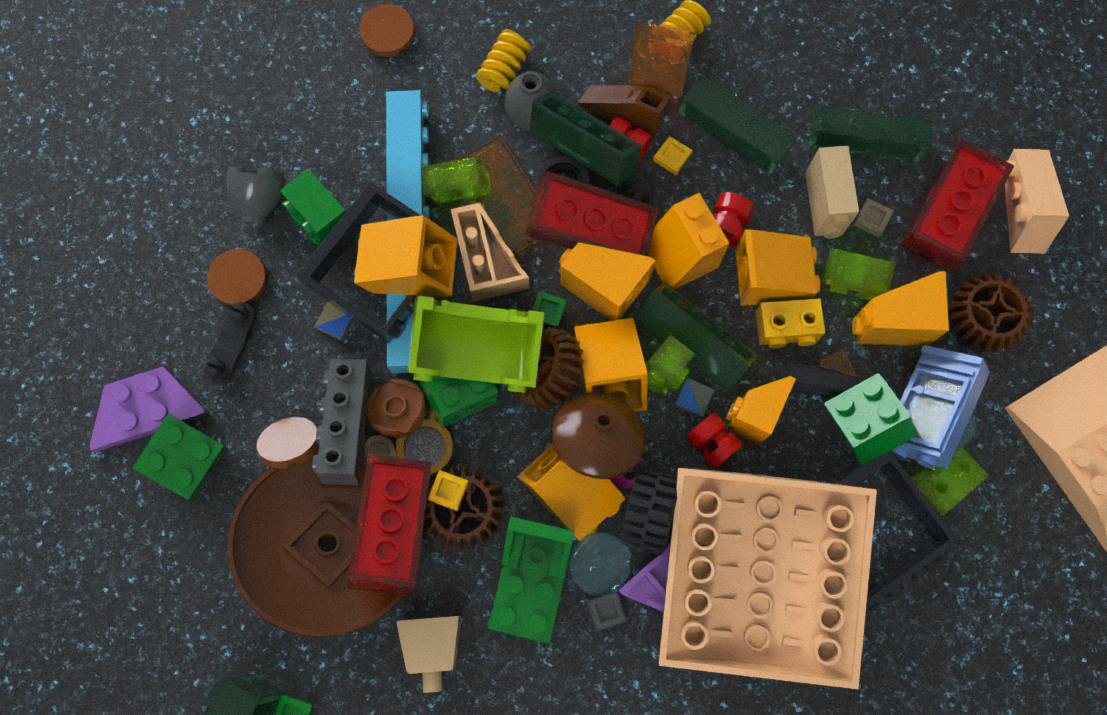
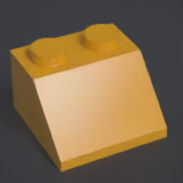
(759, 410)

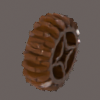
(1005, 305)
(557, 370)
(457, 522)

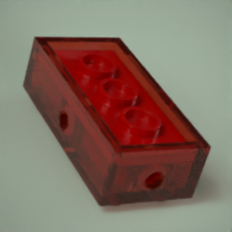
(957, 206)
(578, 212)
(389, 525)

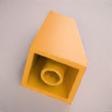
(687, 243)
(406, 258)
(775, 267)
(605, 277)
(905, 315)
(612, 358)
(570, 497)

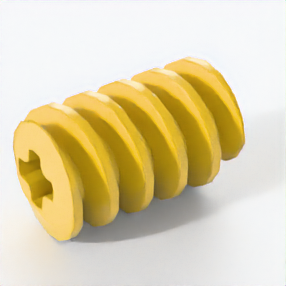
(688, 17)
(503, 61)

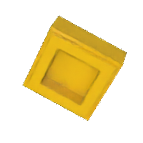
(672, 155)
(448, 490)

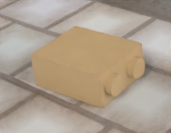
(831, 191)

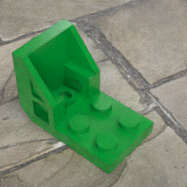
(531, 579)

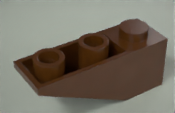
(634, 103)

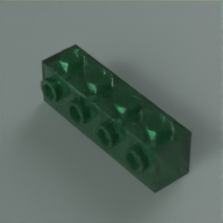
(737, 123)
(870, 132)
(584, 138)
(714, 347)

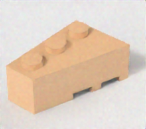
(1033, 202)
(485, 256)

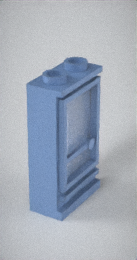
(940, 404)

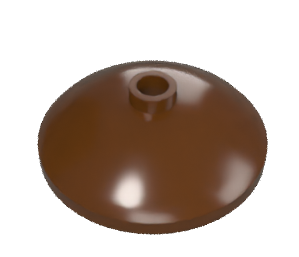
(595, 448)

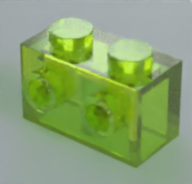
(456, 180)
(857, 273)
(669, 366)
(949, 486)

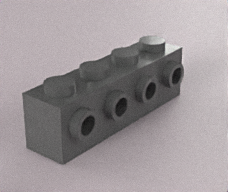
(343, 422)

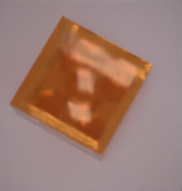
(660, 58)

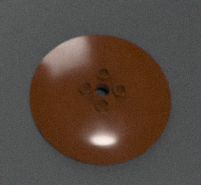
(279, 559)

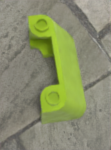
(475, 343)

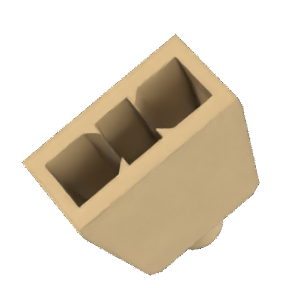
(430, 648)

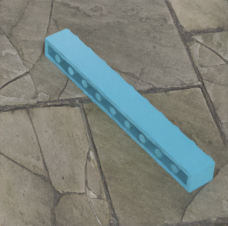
(405, 182)

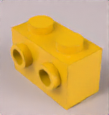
(790, 322)

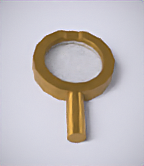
(428, 443)

